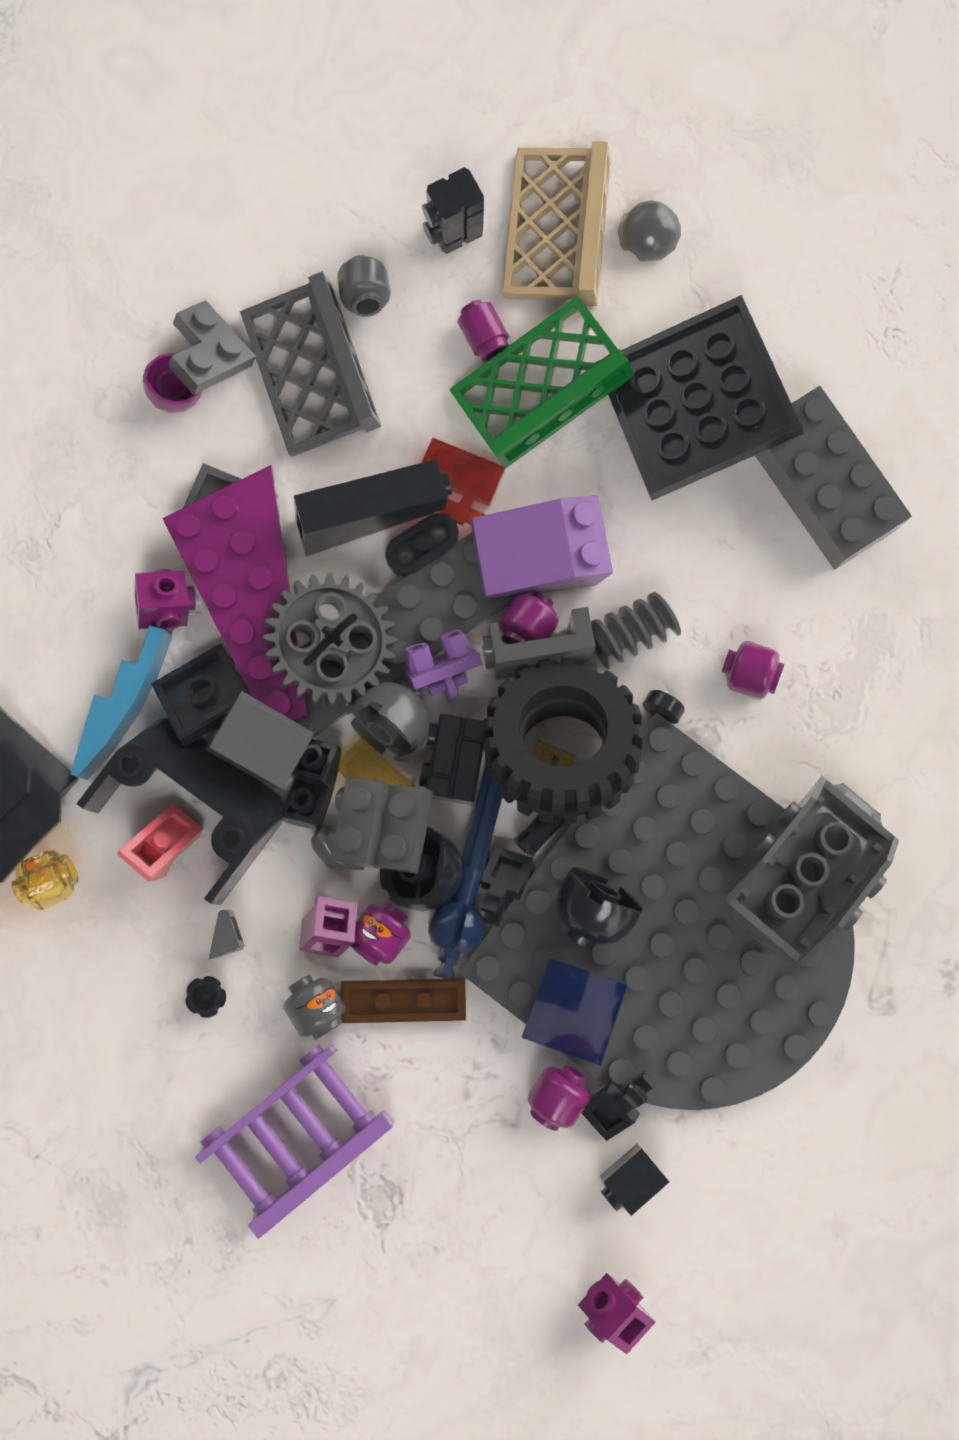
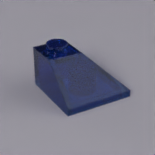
(574, 1011)

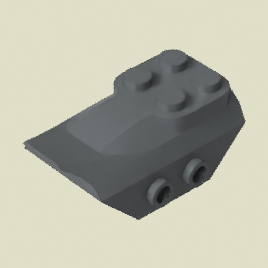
(813, 873)

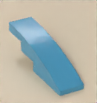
(112, 717)

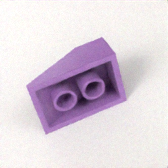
(542, 547)

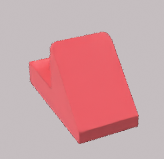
(160, 843)

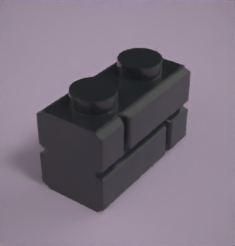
(454, 211)
(455, 759)

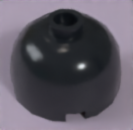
(437, 877)
(594, 909)

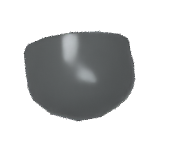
(649, 231)

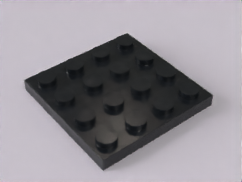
(702, 399)

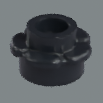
(194, 996)

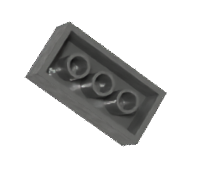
(833, 483)

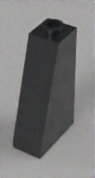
(369, 505)

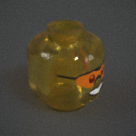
(45, 879)

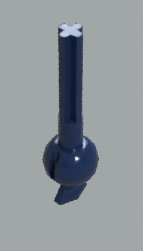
(457, 924)

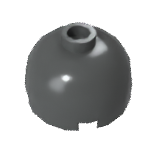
(391, 719)

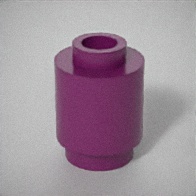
(483, 329)

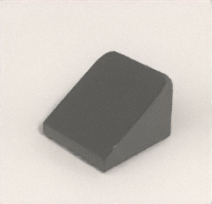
(226, 935)

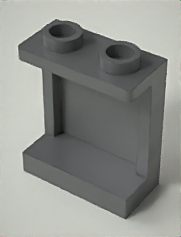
(512, 657)

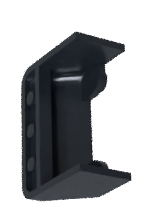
(247, 805)

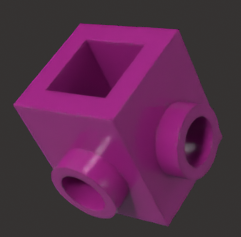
(163, 599)
(616, 1313)

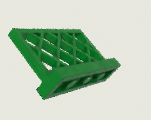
(566, 401)

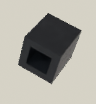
(632, 1181)

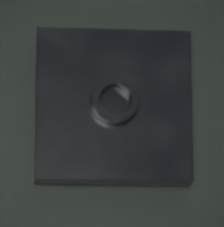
(199, 693)

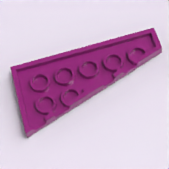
(240, 570)

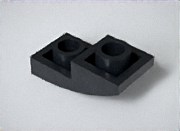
(312, 785)

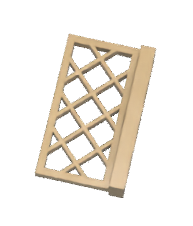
(589, 232)

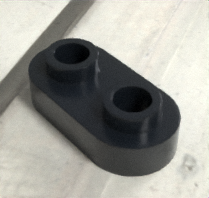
(420, 544)

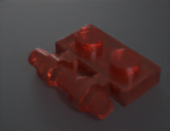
(469, 476)

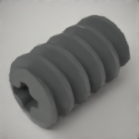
(632, 627)

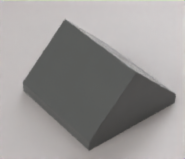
(259, 741)

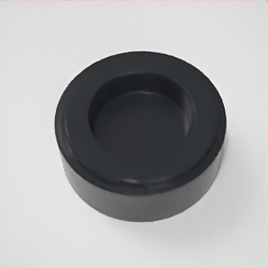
(664, 705)

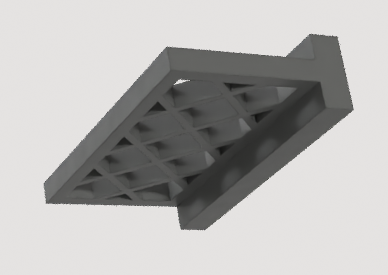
(341, 354)

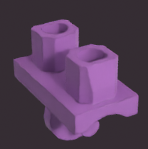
(442, 672)

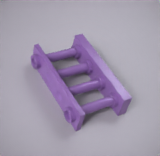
(300, 1179)

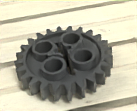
(303, 615)

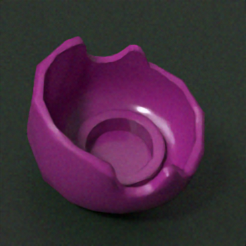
(165, 388)

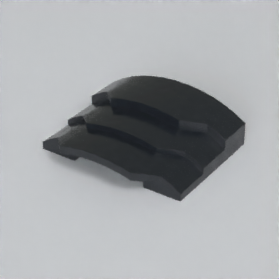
(29, 793)

